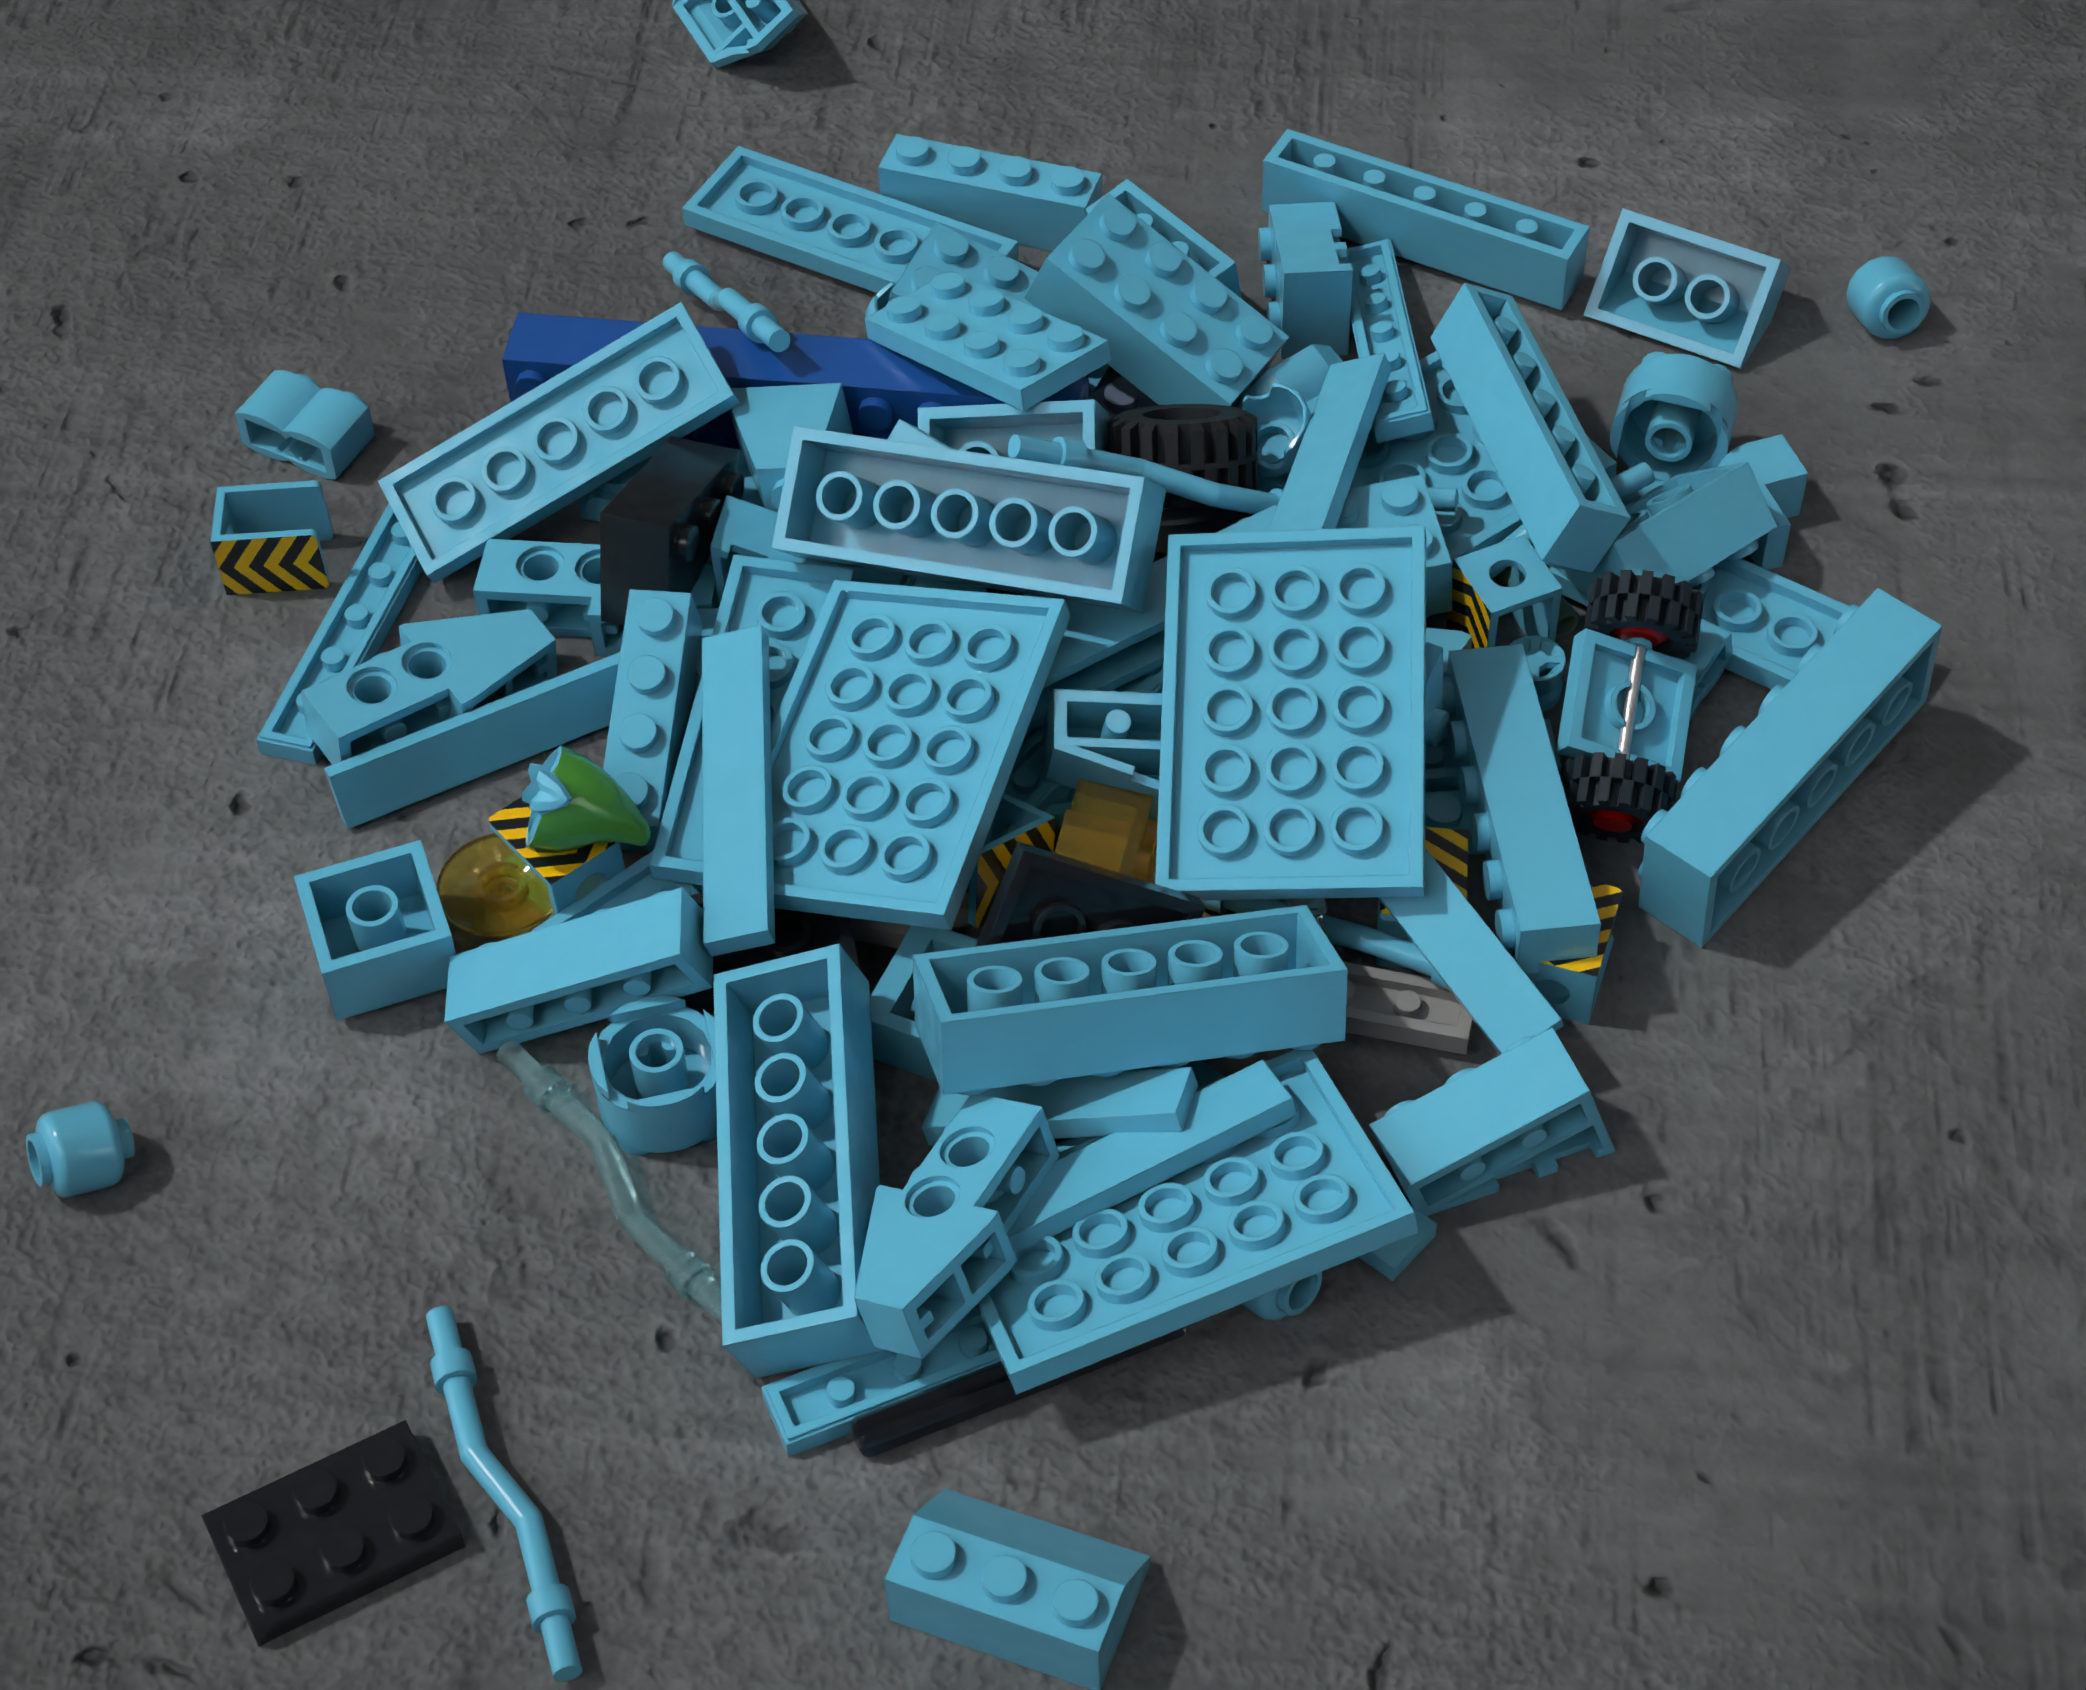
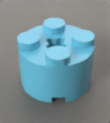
(1675, 415)
(656, 1075)

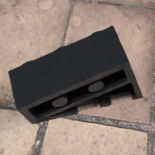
(664, 522)

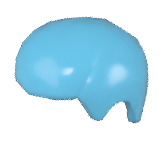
(1280, 427)

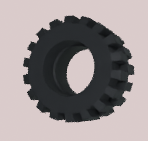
(1191, 438)

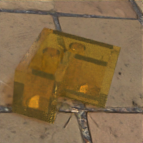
(1109, 829)

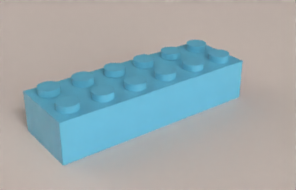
(969, 518)
(1786, 766)
(1128, 999)
(794, 1158)

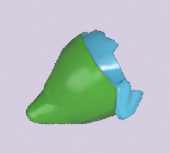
(578, 806)

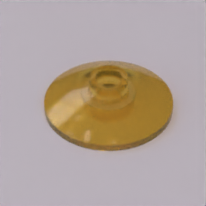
(477, 879)

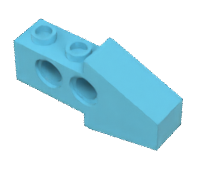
(560, 588)
(431, 677)
(945, 1234)

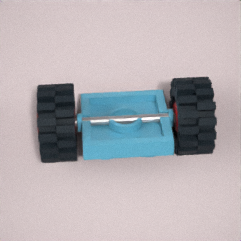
(1628, 702)

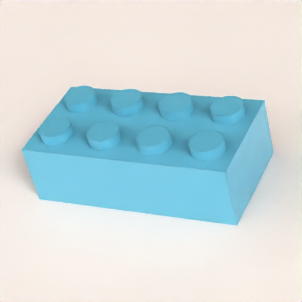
(1164, 315)

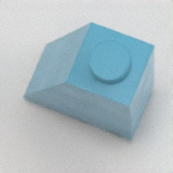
(766, 426)

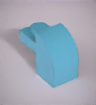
(1783, 487)

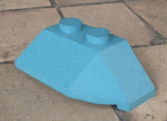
(738, 28)

